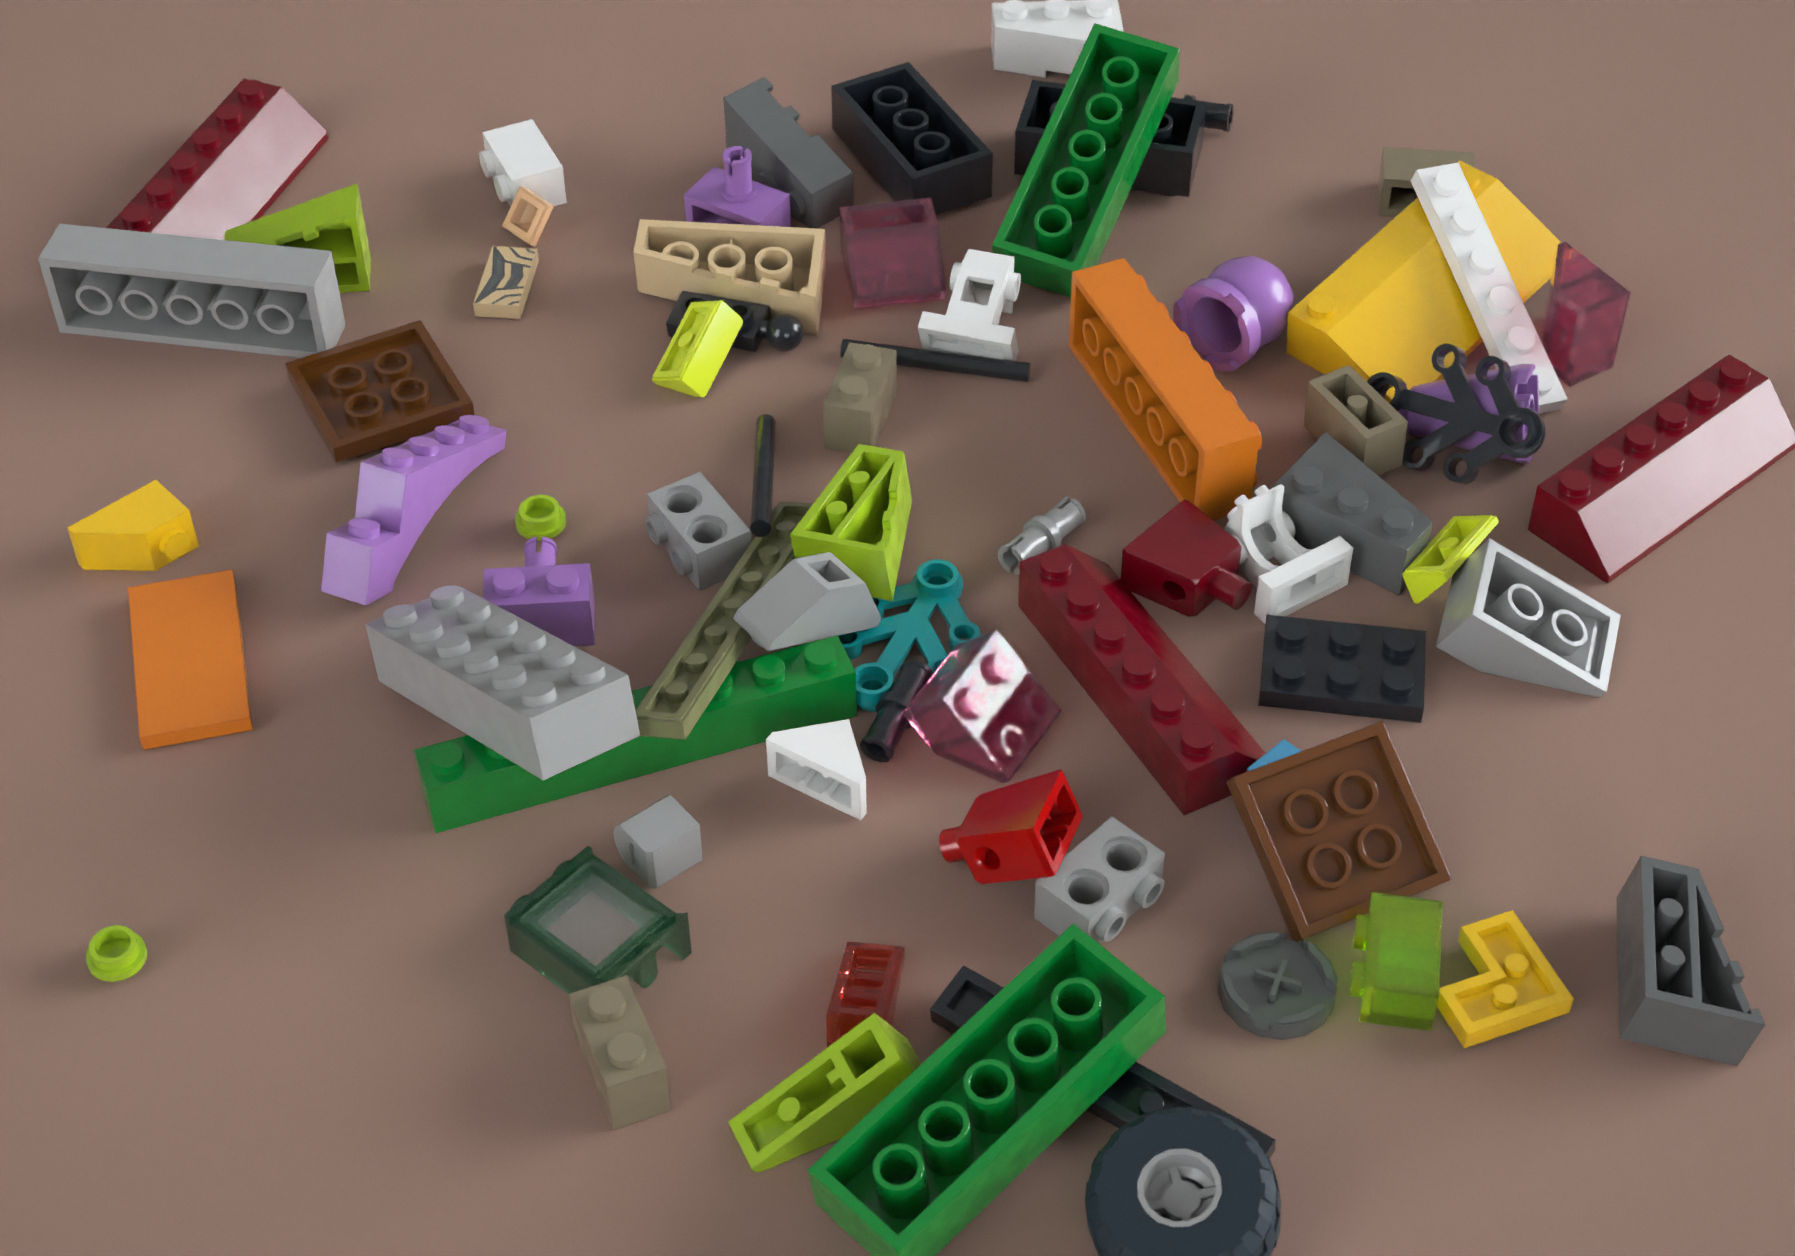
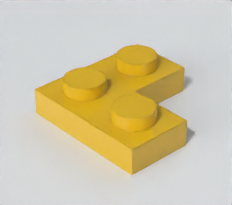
(1513, 984)

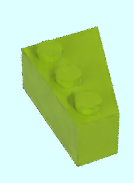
(324, 223)
(862, 518)

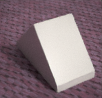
(820, 763)

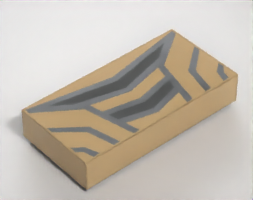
(506, 282)

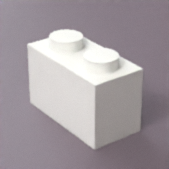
(522, 157)

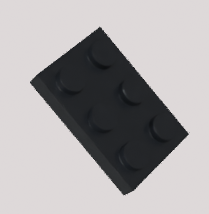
(1343, 668)

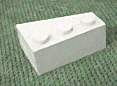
(1046, 34)

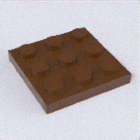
(378, 390)
(1337, 829)

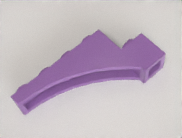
(396, 502)

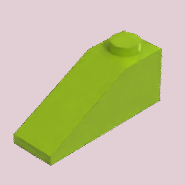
(825, 1095)

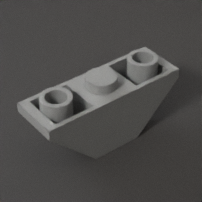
(808, 603)

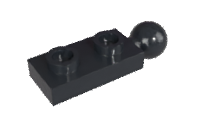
(782, 332)

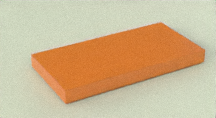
(188, 659)

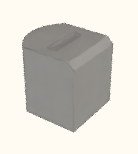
(659, 842)

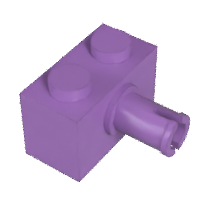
(733, 196)
(546, 593)

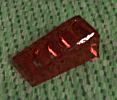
(864, 993)

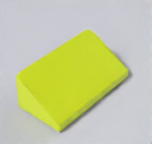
(698, 348)
(1446, 554)

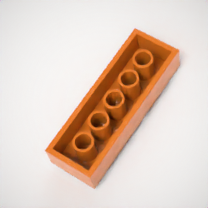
(1162, 388)

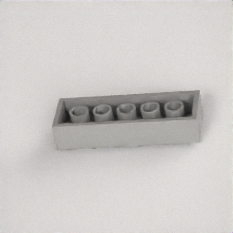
(192, 291)
(503, 680)

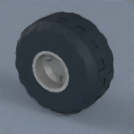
(1183, 1188)

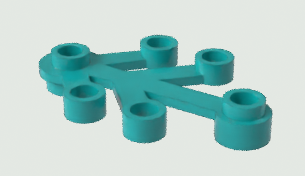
(932, 587)

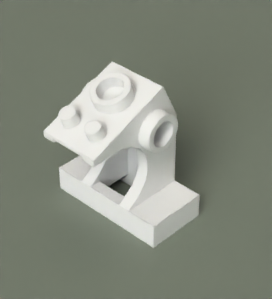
(981, 290)
(1304, 573)

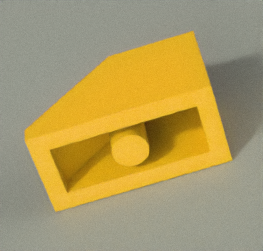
(135, 532)

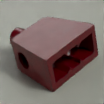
(1185, 563)

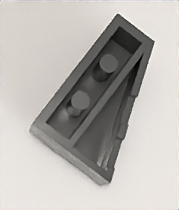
(787, 155)
(1338, 495)
(1674, 969)

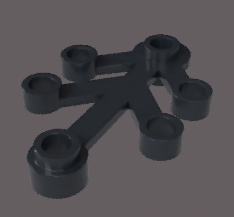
(1465, 416)

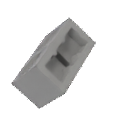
(697, 529)
(1101, 883)

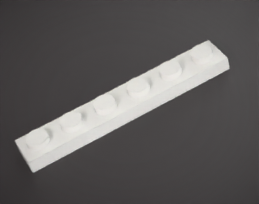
(1484, 277)

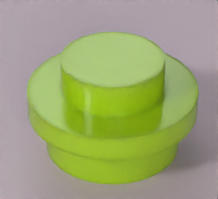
(540, 517)
(115, 953)

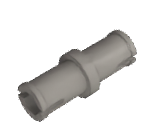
(1042, 533)

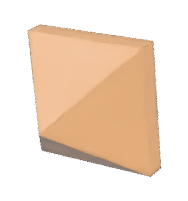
(527, 216)

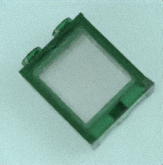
(593, 927)

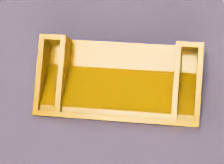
(1400, 297)

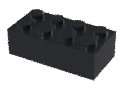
(911, 139)
(1171, 156)

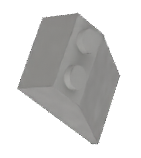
(1527, 624)

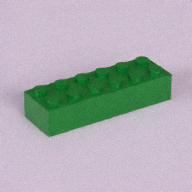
(1088, 157)
(989, 1100)

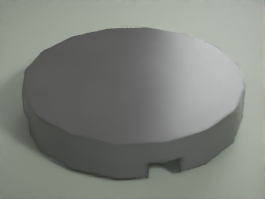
(1277, 986)

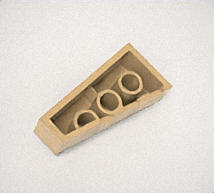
(735, 262)

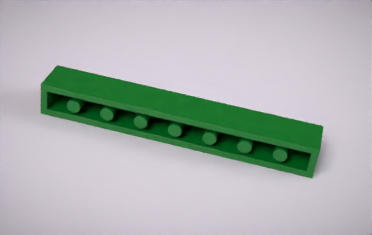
(759, 696)

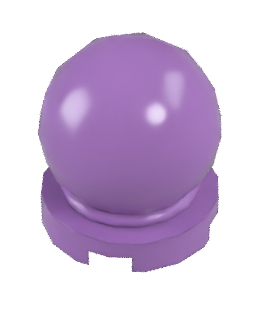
(1235, 311)

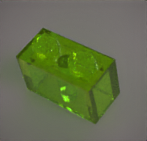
(1399, 961)

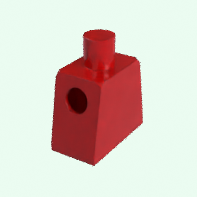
(1016, 830)

